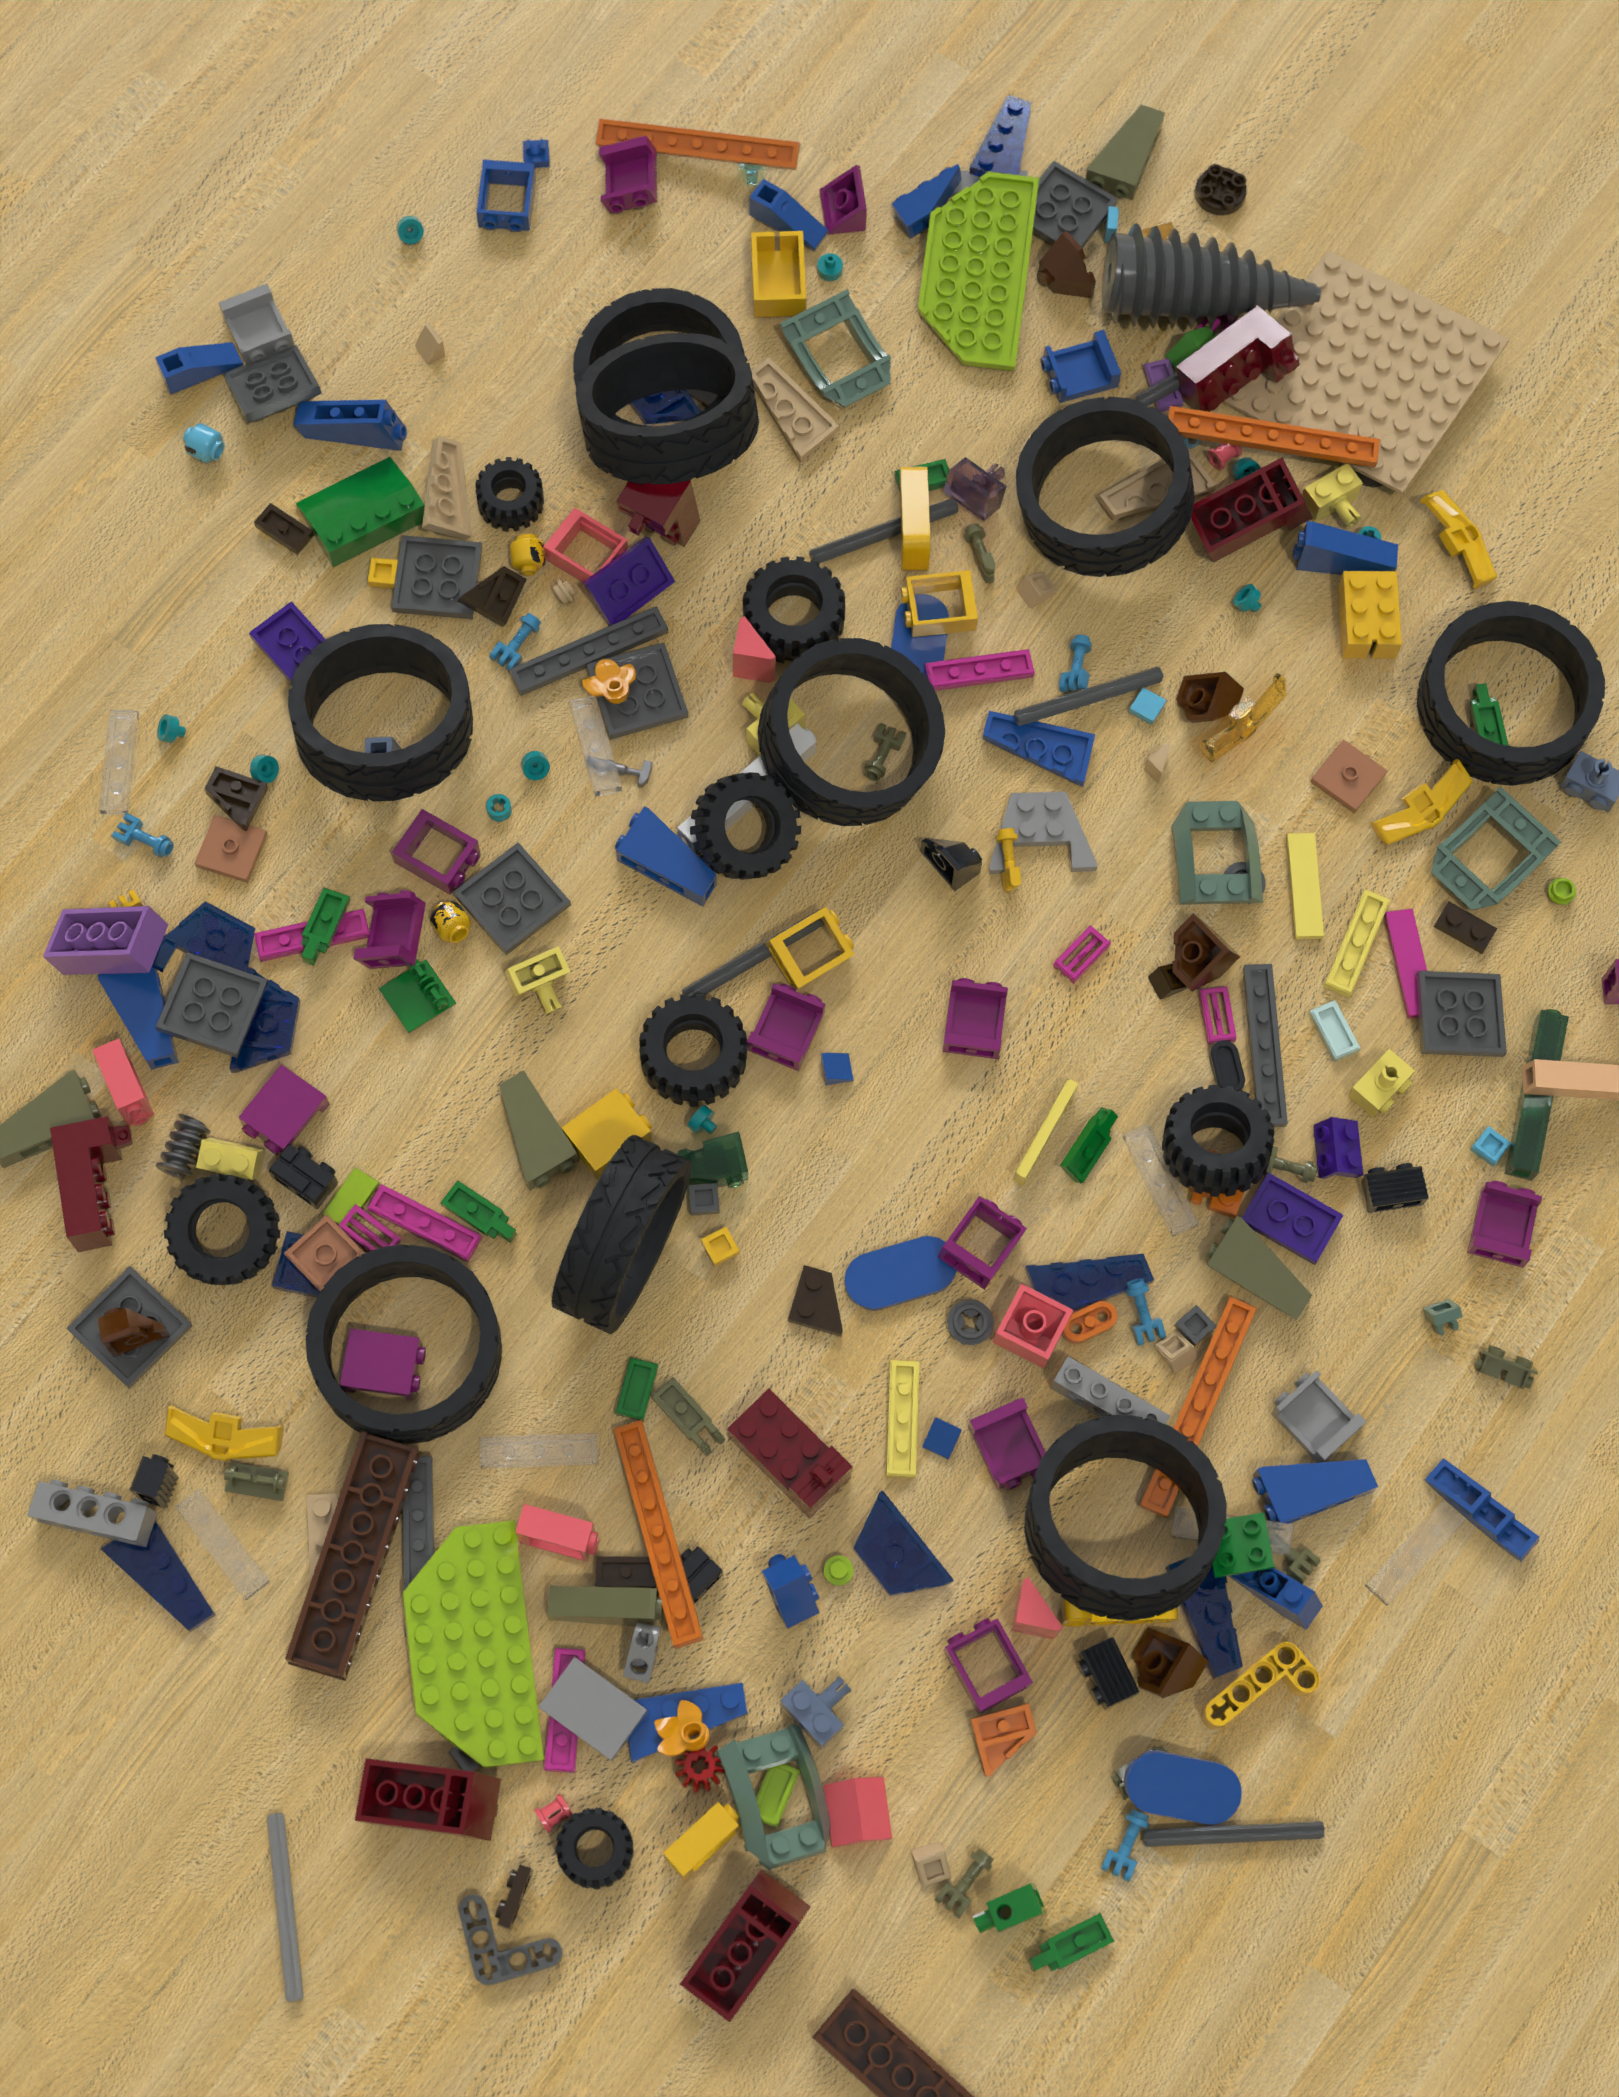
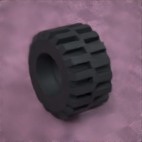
(504, 476)
(567, 1848)

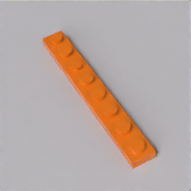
(703, 144)
(1275, 436)
(1203, 1395)
(658, 1535)

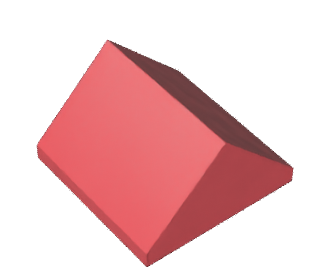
(752, 656)
(1033, 1614)
(858, 1811)

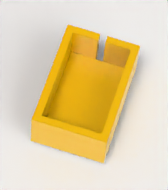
(778, 275)
(1369, 614)

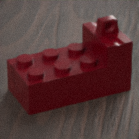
(1235, 358)
(662, 509)
(1249, 510)
(78, 1158)
(790, 1453)
(428, 1799)
(745, 1945)

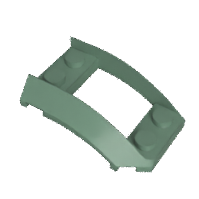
(824, 317)
(1519, 825)
(1216, 887)
(760, 1754)

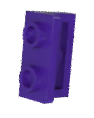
(1338, 1148)

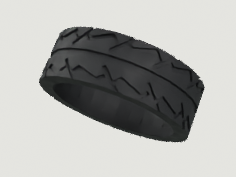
(651, 312)
(1094, 422)
(670, 451)
(1536, 629)
(367, 652)
(889, 672)
(621, 1234)
(366, 1272)
(1143, 1442)

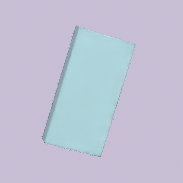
(1334, 1031)

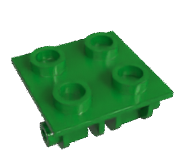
(417, 995)
(1244, 1546)

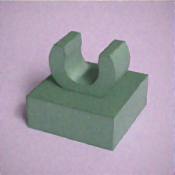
(1442, 1313)

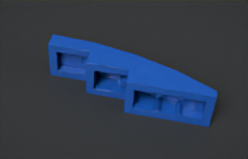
(1482, 1510)

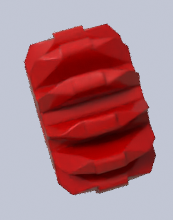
(706, 1775)

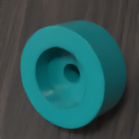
(410, 229)
(830, 267)
(1244, 467)
(1247, 598)
(169, 729)
(535, 765)
(264, 768)
(702, 1120)

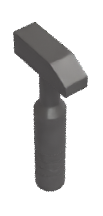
(643, 774)

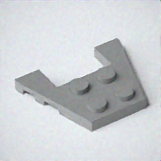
(1045, 821)

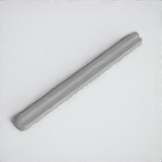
(285, 1907)

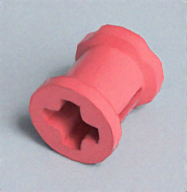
(1222, 454)
(563, 1813)

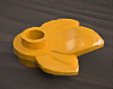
(610, 681)
(678, 1730)

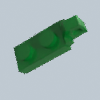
(1487, 715)
(323, 924)
(1089, 1145)
(478, 1212)
(1073, 1944)

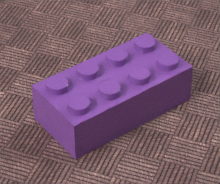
(106, 940)

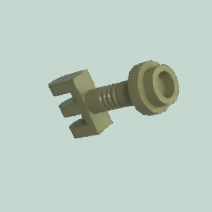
(975, 534)
(874, 769)
(1307, 1171)
(1298, 1561)
(981, 1861)

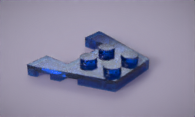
(210, 935)

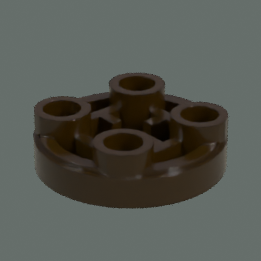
(1220, 190)

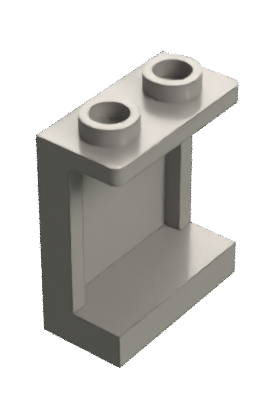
(256, 324)
(1316, 1417)

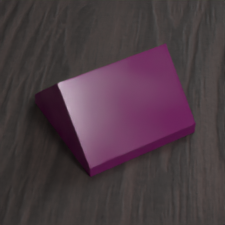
(844, 203)

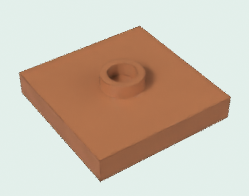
(1348, 776)
(230, 849)
(322, 1252)

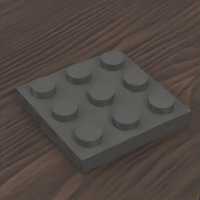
(1069, 205)
(272, 384)
(435, 575)
(652, 696)
(512, 898)
(212, 1005)
(1461, 1014)
(137, 1295)

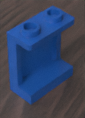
(1081, 368)

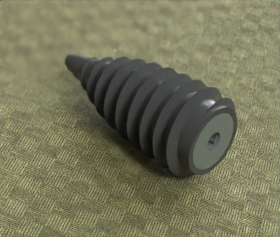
(1191, 280)

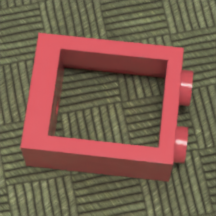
(568, 530)
(123, 1083)
(557, 1533)

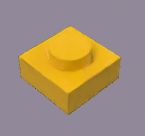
(382, 573)
(720, 1246)

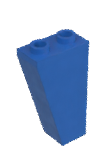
(351, 422)
(1337, 550)
(665, 858)
(139, 1004)
(1310, 1488)

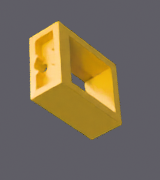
(936, 583)
(785, 960)
(702, 1840)

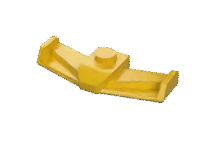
(1462, 537)
(1424, 806)
(223, 1435)

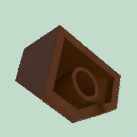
(1064, 269)
(1208, 696)
(1200, 954)
(126, 1330)
(1167, 1664)

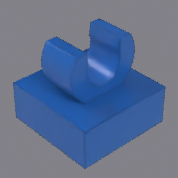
(536, 152)

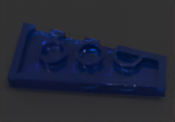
(1005, 140)
(1088, 1280)
(163, 1577)
(1212, 1623)

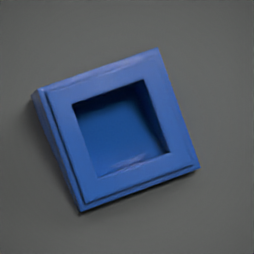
(836, 1068)
(942, 1438)

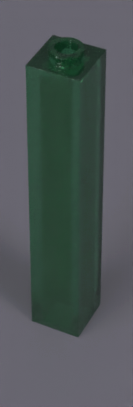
(1534, 1110)

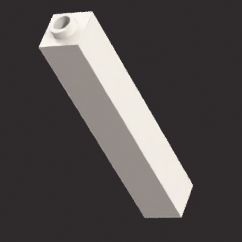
(806, 747)

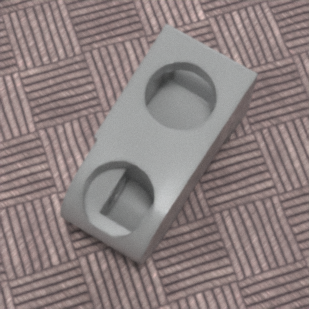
(642, 1652)

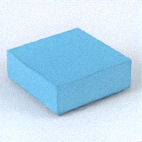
(1111, 223)
(1147, 706)
(1490, 1146)

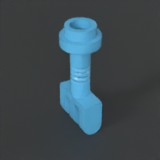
(529, 624)
(1077, 676)
(161, 846)
(1137, 1289)
(1122, 1858)

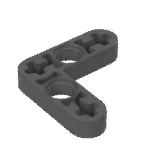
(501, 1959)

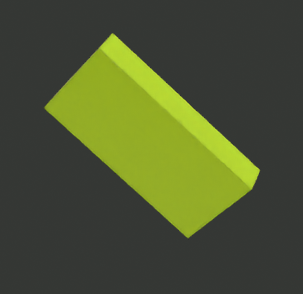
(355, 1190)
(776, 1792)

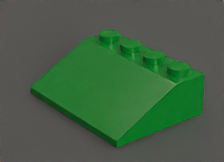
(362, 511)

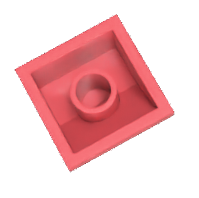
(1032, 1326)

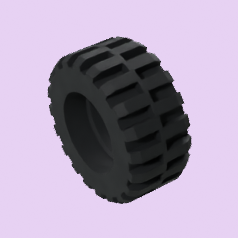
(796, 579)
(779, 819)
(693, 1015)
(1224, 1110)
(184, 1218)

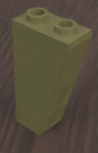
(1125, 157)
(29, 1129)
(537, 1135)
(1254, 1266)
(604, 1605)

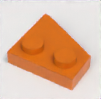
(1002, 1734)

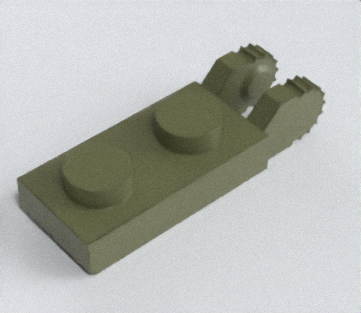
(686, 1414)

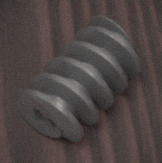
(182, 1146)

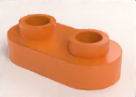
(1088, 1322)

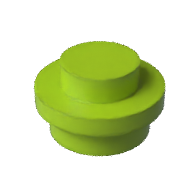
(1562, 891)
(838, 1570)

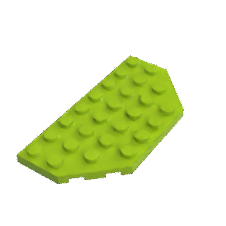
(980, 268)
(474, 1647)

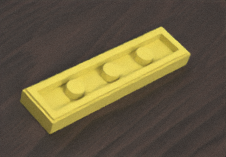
(1305, 886)
(1357, 943)
(1045, 1132)
(902, 1419)

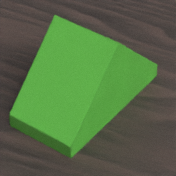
(1189, 344)

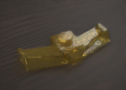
(1245, 720)

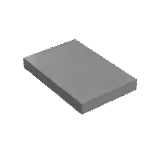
(593, 1709)

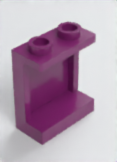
(629, 174)
(393, 930)
(975, 1018)
(786, 1026)
(282, 1110)
(1504, 1223)
(382, 1363)
(1008, 1443)

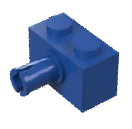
(790, 1589)

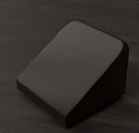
(1165, 982)

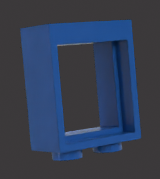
(506, 174)

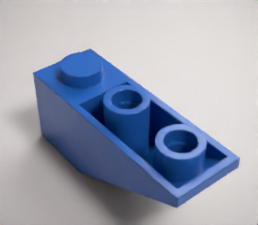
(914, 208)
(784, 213)
(195, 364)
(1282, 1594)

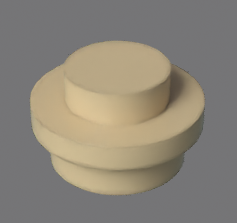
(564, 591)

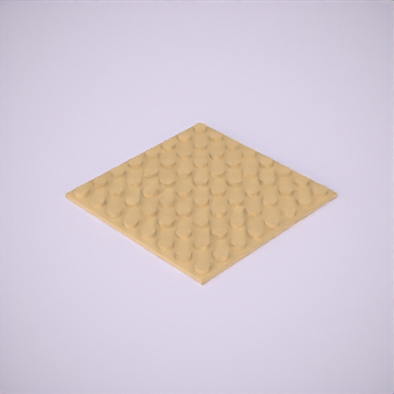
(1375, 368)

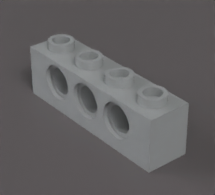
(1100, 1394)
(133, 1529)

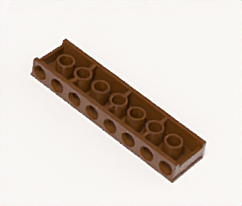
(353, 1556)
(882, 2053)

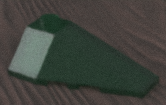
(718, 1162)

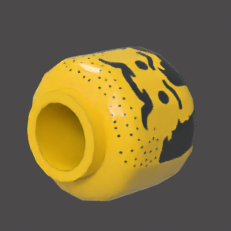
(527, 554)
(450, 922)

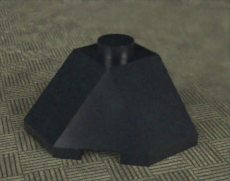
(952, 860)

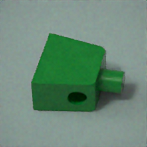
(1024, 1903)

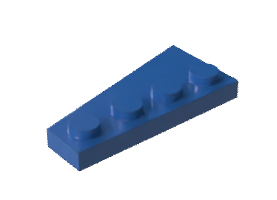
(1045, 745)
(717, 1706)

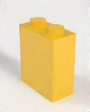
(603, 1129)

